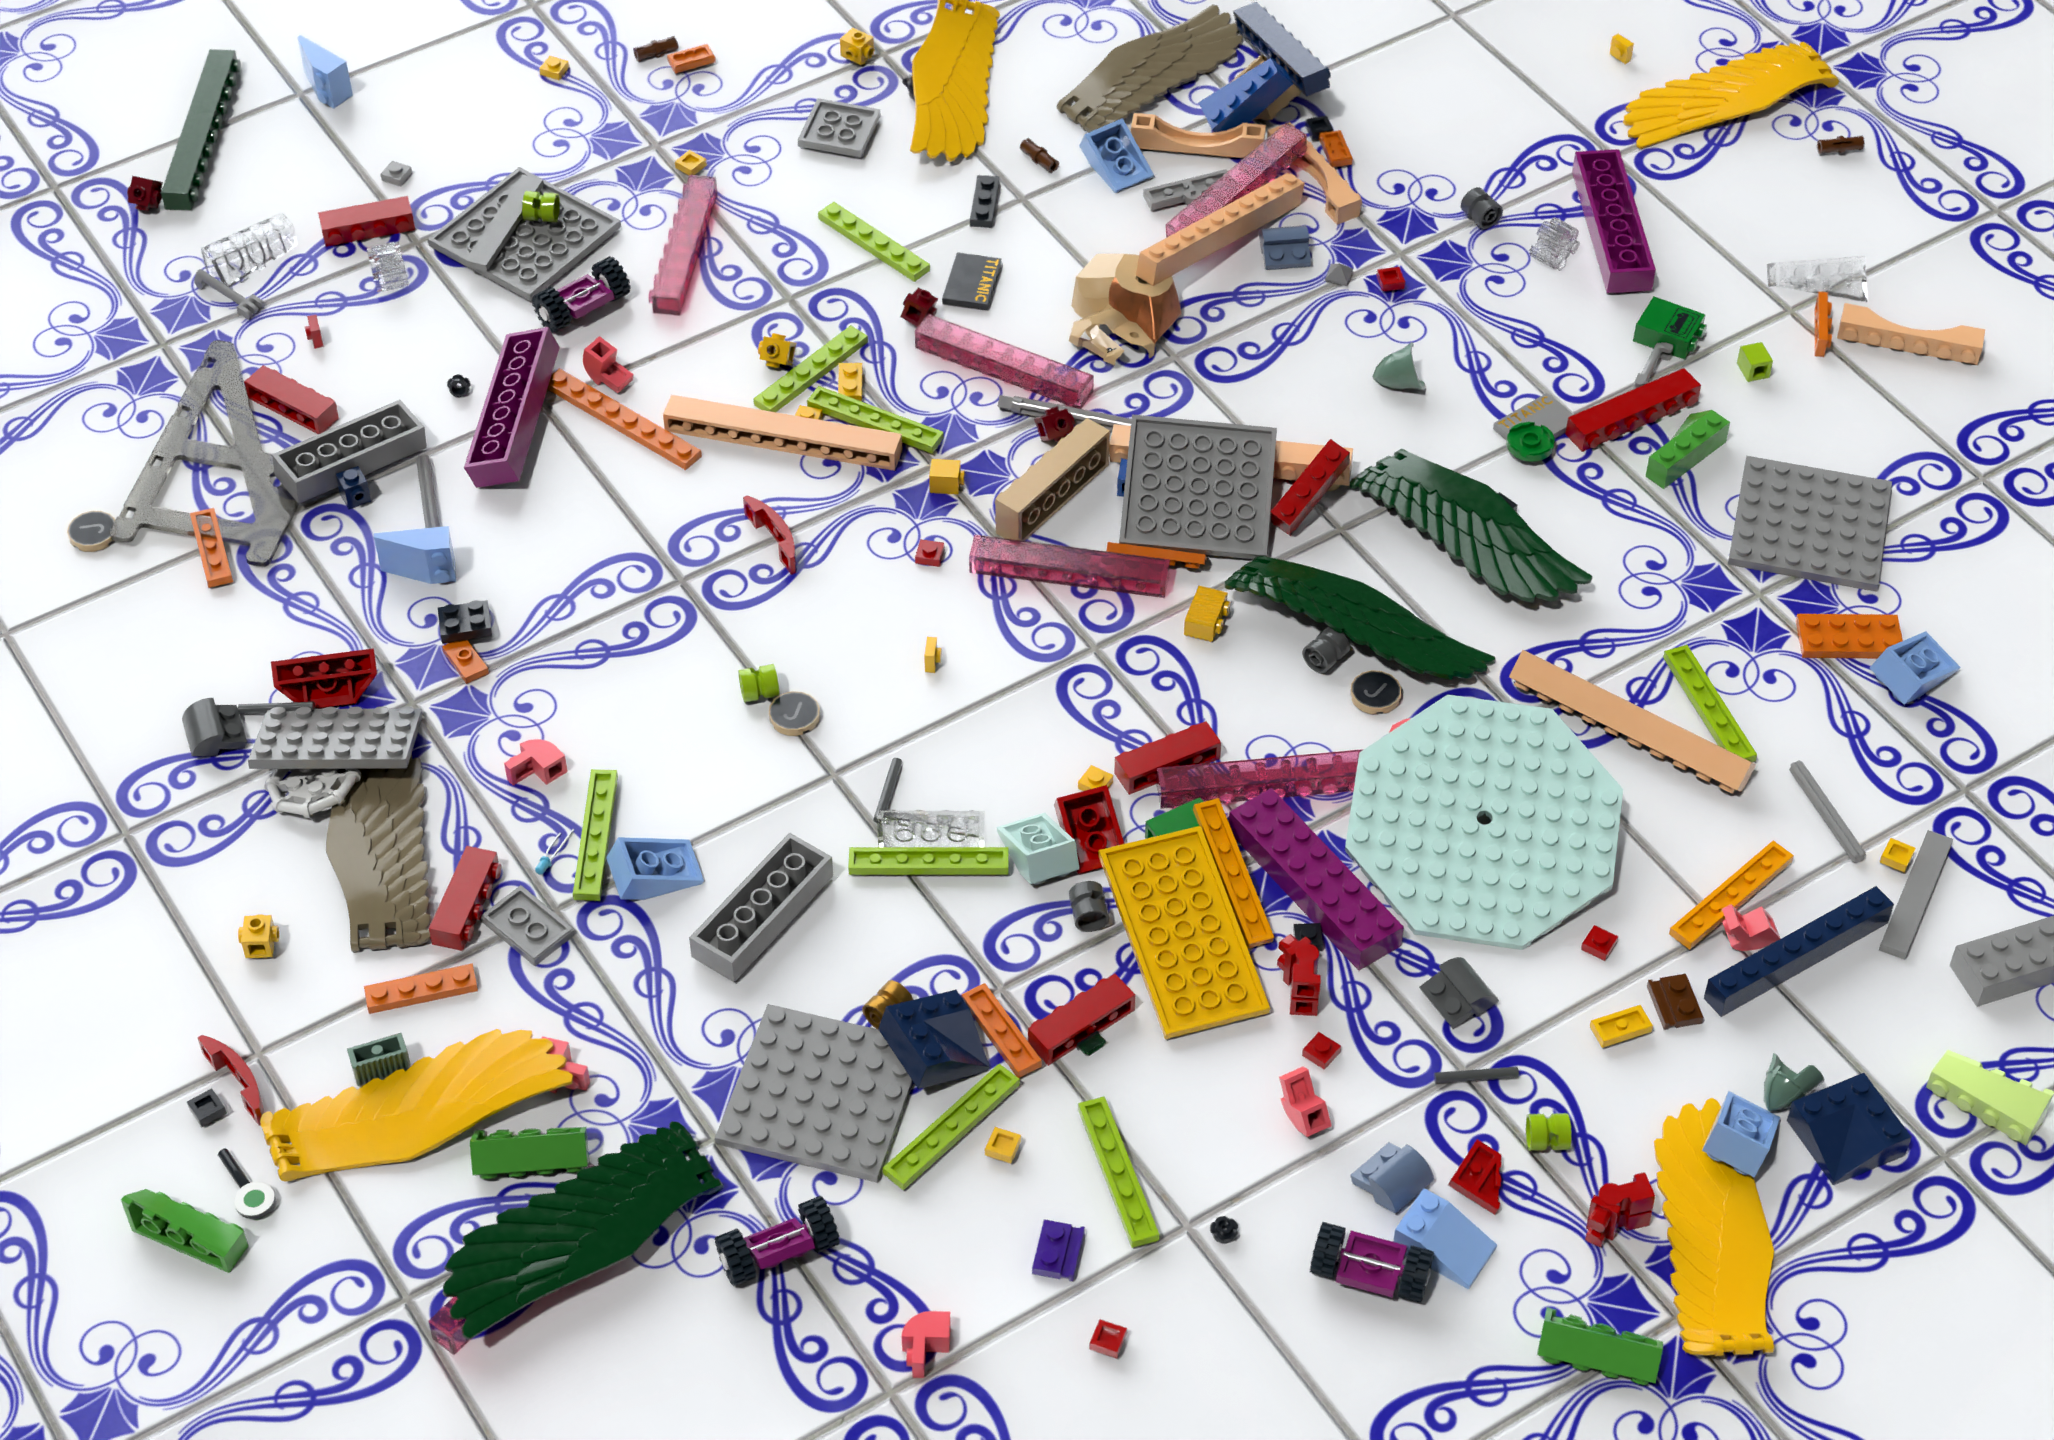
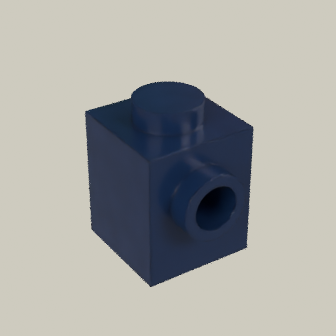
(353, 487)

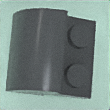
(213, 728)
(1458, 992)

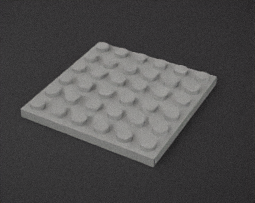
(536, 249)
(1198, 486)
(1810, 523)
(817, 1095)

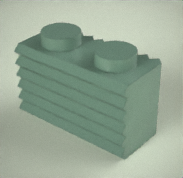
(378, 1058)

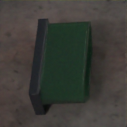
(1091, 1043)

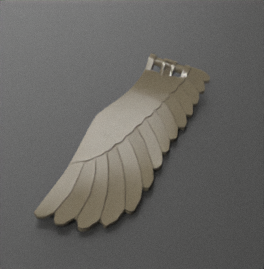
(1150, 66)
(379, 857)

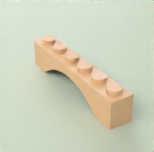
(1155, 134)
(1341, 200)
(1866, 327)

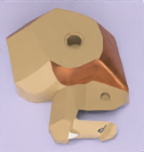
(1130, 307)

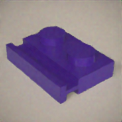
(1058, 1250)

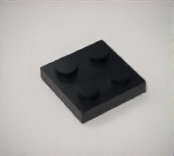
(464, 621)

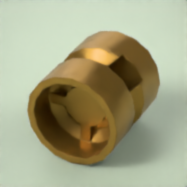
(888, 995)

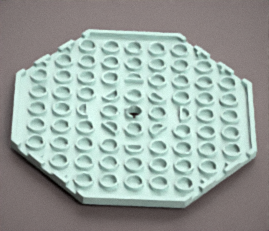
(1477, 882)

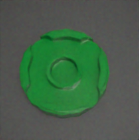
(1530, 441)

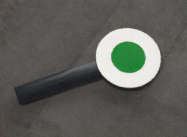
(253, 1198)

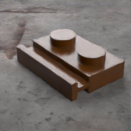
(1675, 1001)

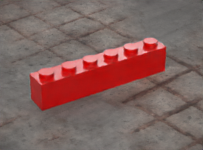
(1633, 409)

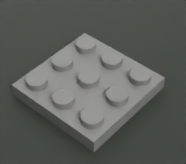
(839, 127)

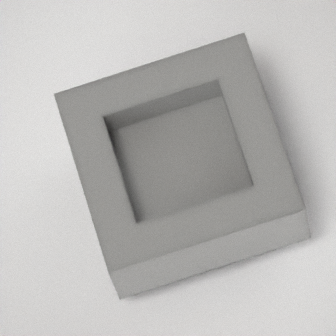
(396, 173)

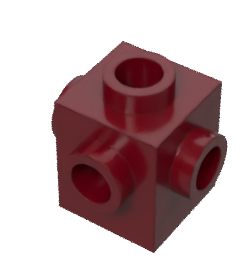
(144, 193)
(918, 306)
(1054, 424)

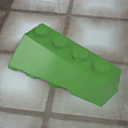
(1692, 443)
(528, 1151)
(185, 1228)
(1599, 1348)

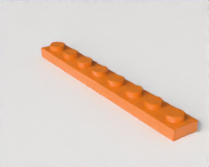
(623, 419)

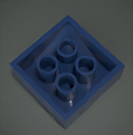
(934, 1038)
(1848, 1128)

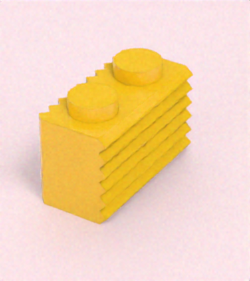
(1206, 613)

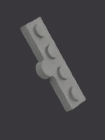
(1180, 191)

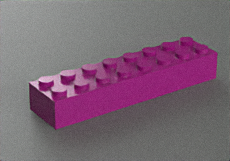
(1613, 221)
(512, 407)
(1316, 879)

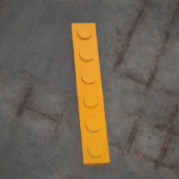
(1233, 873)
(1733, 891)

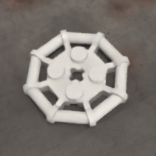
(304, 796)

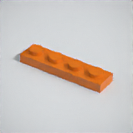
(212, 551)
(1191, 560)
(420, 988)
(1001, 1030)

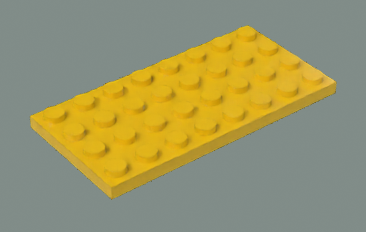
(1183, 932)

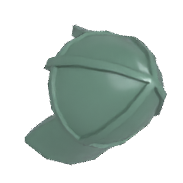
(1398, 370)
(1785, 1085)

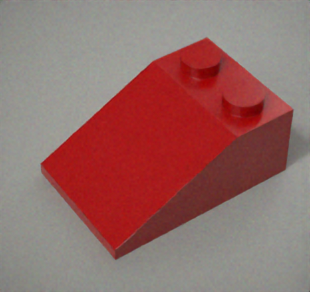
(1091, 823)

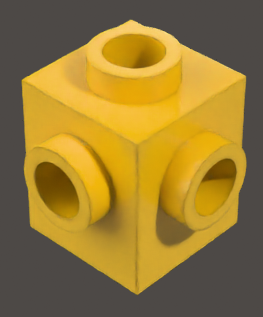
(857, 46)
(776, 350)
(258, 936)

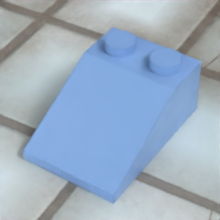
(325, 72)
(1115, 156)
(417, 554)
(1913, 667)
(652, 866)
(1741, 1134)
(1440, 1227)

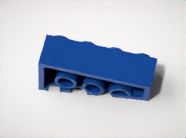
(1245, 96)

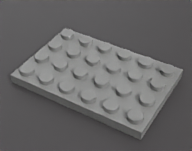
(335, 738)

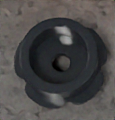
(458, 391)
(1221, 1235)

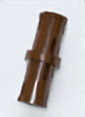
(655, 48)
(1840, 144)
(1039, 155)

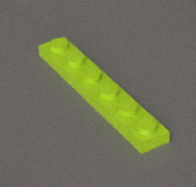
(874, 241)
(811, 370)
(872, 417)
(1708, 702)
(595, 835)
(928, 860)
(951, 1126)
(1118, 1172)

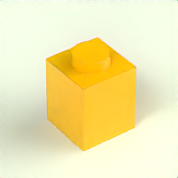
(946, 476)

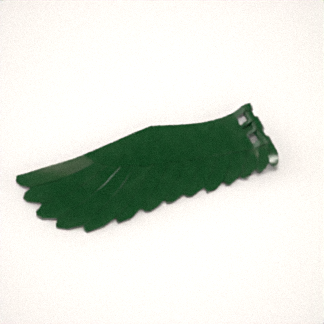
(1472, 526)
(1362, 615)
(577, 1229)

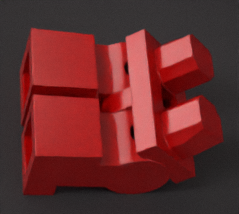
(1300, 971)
(1618, 1207)

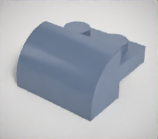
(1285, 247)
(1393, 1176)

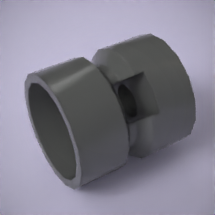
(1481, 208)
(1325, 650)
(1089, 906)

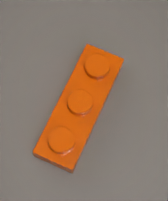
(1822, 324)

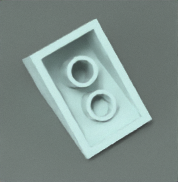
(1039, 848)

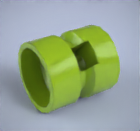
(548, 203)
(758, 683)
(1548, 1132)

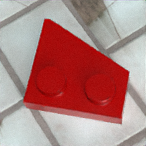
(1479, 1176)

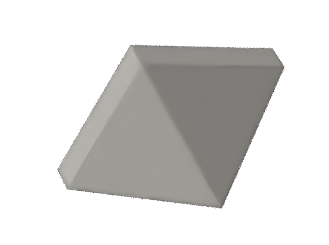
(1339, 274)

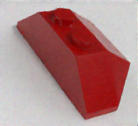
(327, 678)

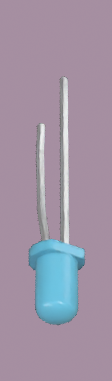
(545, 862)

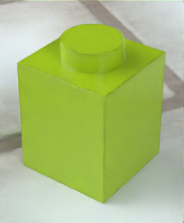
(1754, 362)

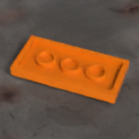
(1847, 635)

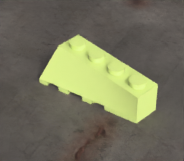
(1990, 1096)

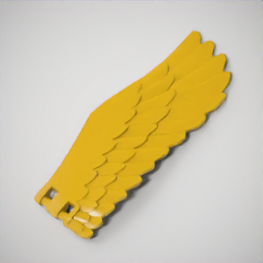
(952, 78)
(1725, 92)
(413, 1108)
(1716, 1239)

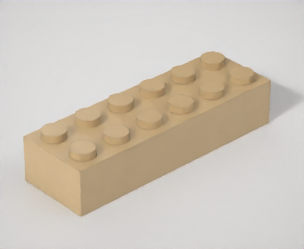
(1052, 481)

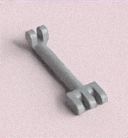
(245, 306)
(1661, 351)

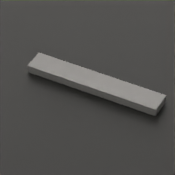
(502, 225)
(1916, 894)

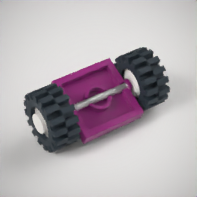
(581, 295)
(777, 1242)
(1371, 1263)

